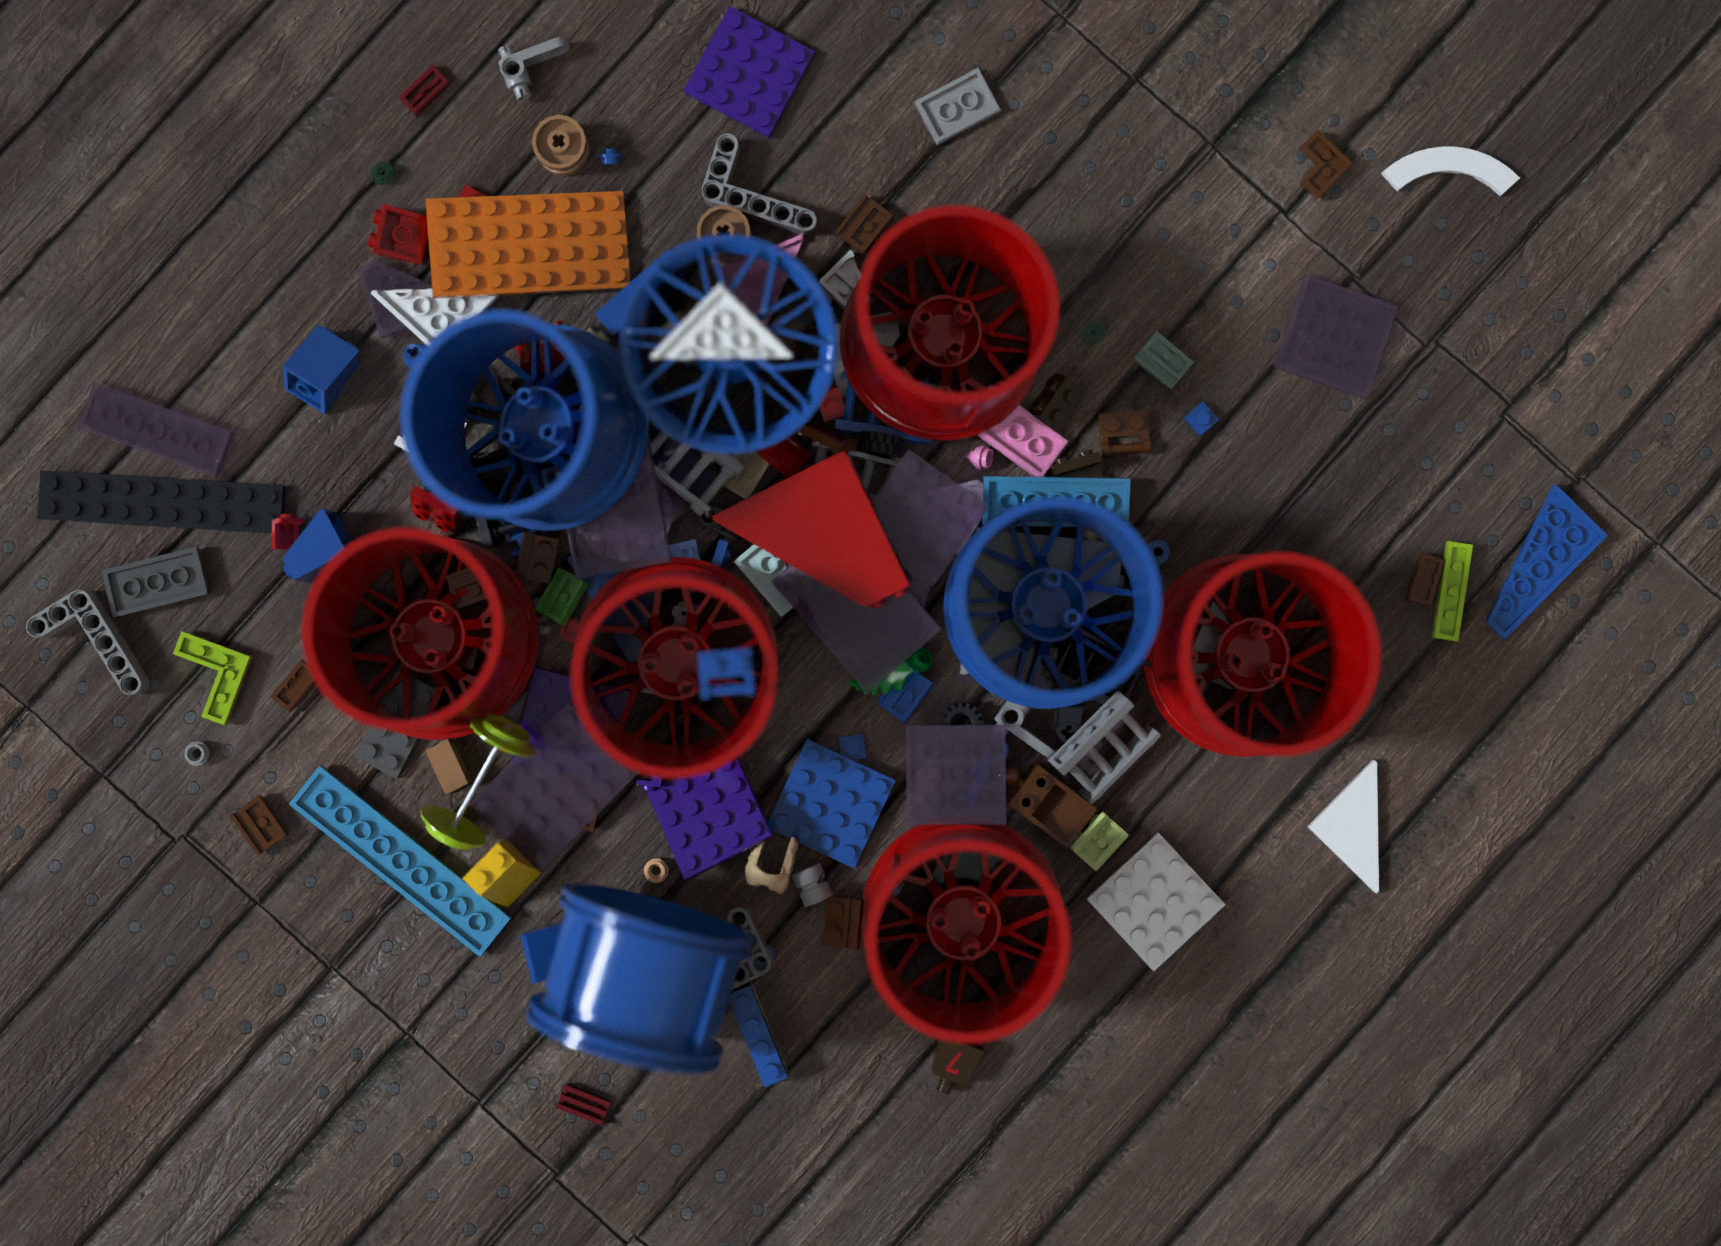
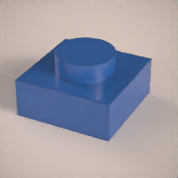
(1201, 418)
(853, 746)

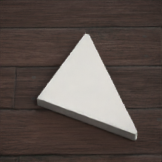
(427, 315)
(720, 330)
(1351, 826)

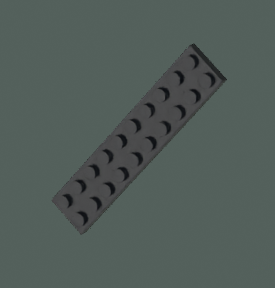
(159, 502)

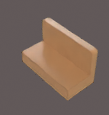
(448, 766)

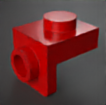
(832, 404)
(285, 531)

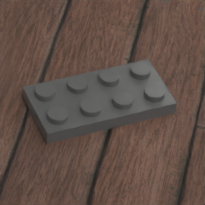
(155, 582)
(387, 748)

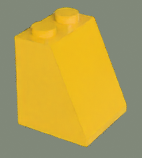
(502, 874)

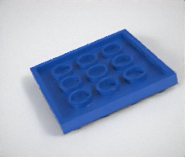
(831, 803)

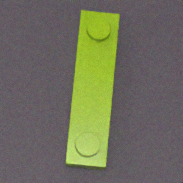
(1452, 591)

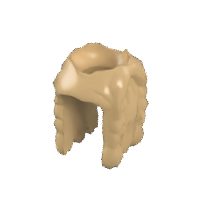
(776, 882)

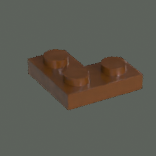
(1329, 164)

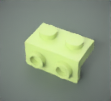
(1098, 840)

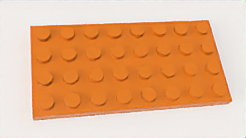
(527, 244)

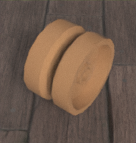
(555, 132)
(723, 220)

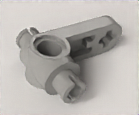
(525, 58)
(1020, 731)

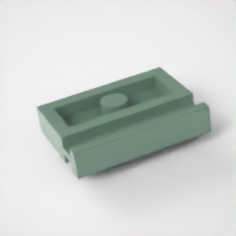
(1163, 360)

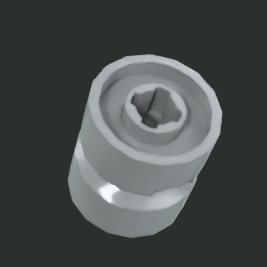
(812, 884)

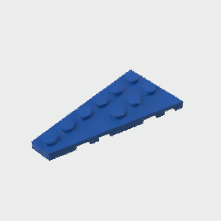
(1551, 551)

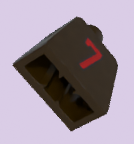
(955, 1063)

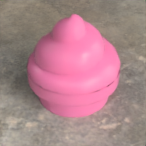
(981, 457)

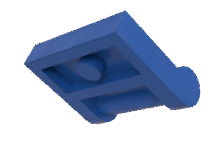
(725, 664)

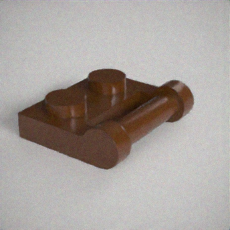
(1124, 425)

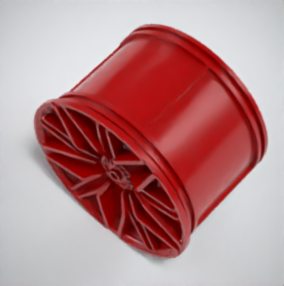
(947, 329)
(425, 636)
(1255, 655)
(671, 669)
(964, 926)

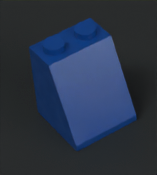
(320, 368)
(316, 546)
(539, 949)

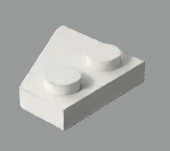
(842, 279)

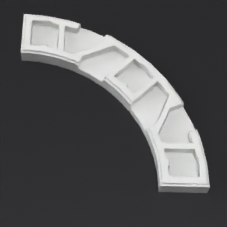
(1451, 160)

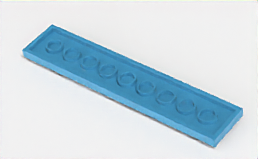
(400, 860)

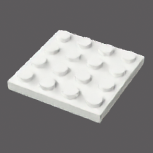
(1155, 901)

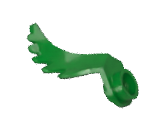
(918, 662)

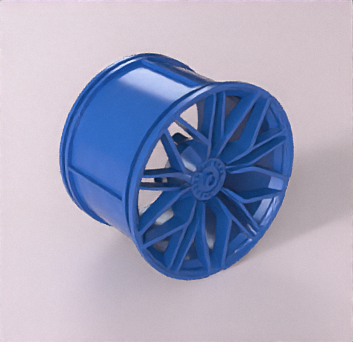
(643, 378)
(533, 425)
(1052, 603)

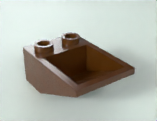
(1052, 806)

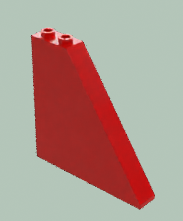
(825, 529)

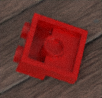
(399, 234)

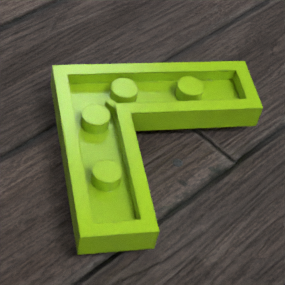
(231, 672)

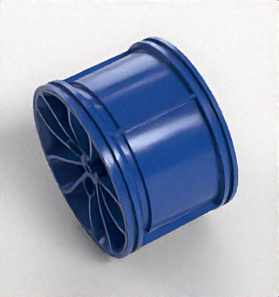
(640, 979)

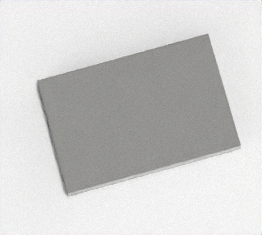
(957, 106)

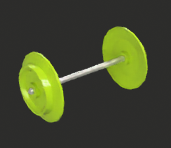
(452, 827)

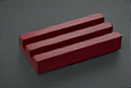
(431, 96)
(578, 1112)

